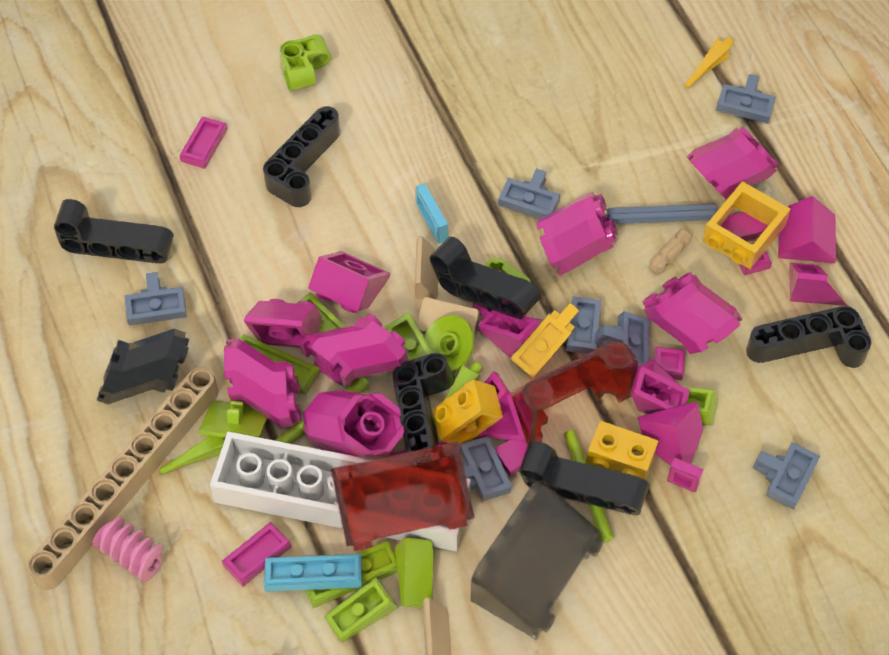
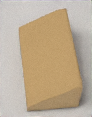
(425, 278)
(433, 309)
(436, 628)

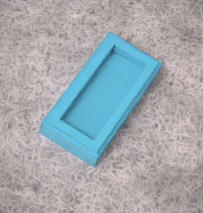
(431, 213)

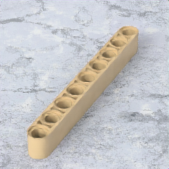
(123, 488)

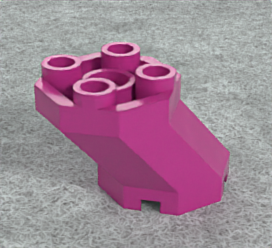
(733, 160)
(577, 232)
(691, 313)
(355, 350)
(262, 383)
(353, 423)

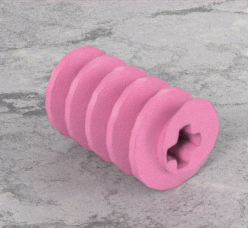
(128, 549)

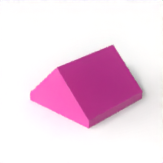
(808, 233)

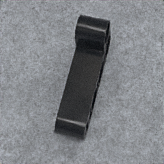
(287, 166)
(110, 238)
(481, 283)
(771, 343)
(413, 386)
(583, 481)

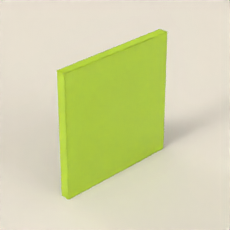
(232, 417)

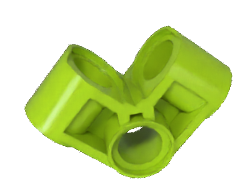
(300, 59)

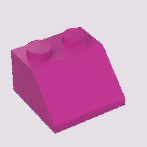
(347, 281)
(282, 322)

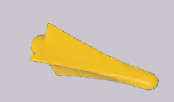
(717, 54)

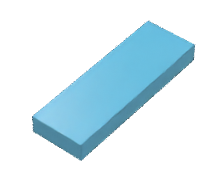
(313, 572)

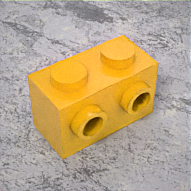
(467, 412)
(621, 450)

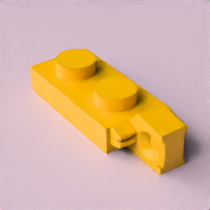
(545, 341)

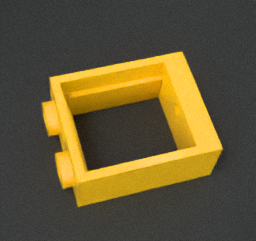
(759, 207)

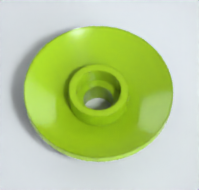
(447, 331)

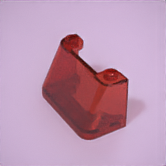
(605, 370)
(401, 494)

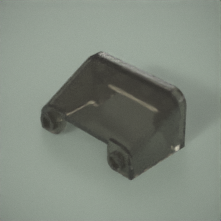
(533, 560)

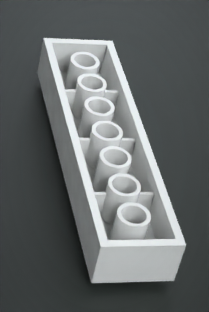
(294, 484)

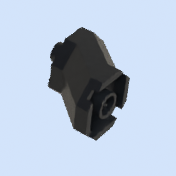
(144, 366)

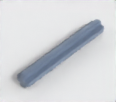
(664, 213)

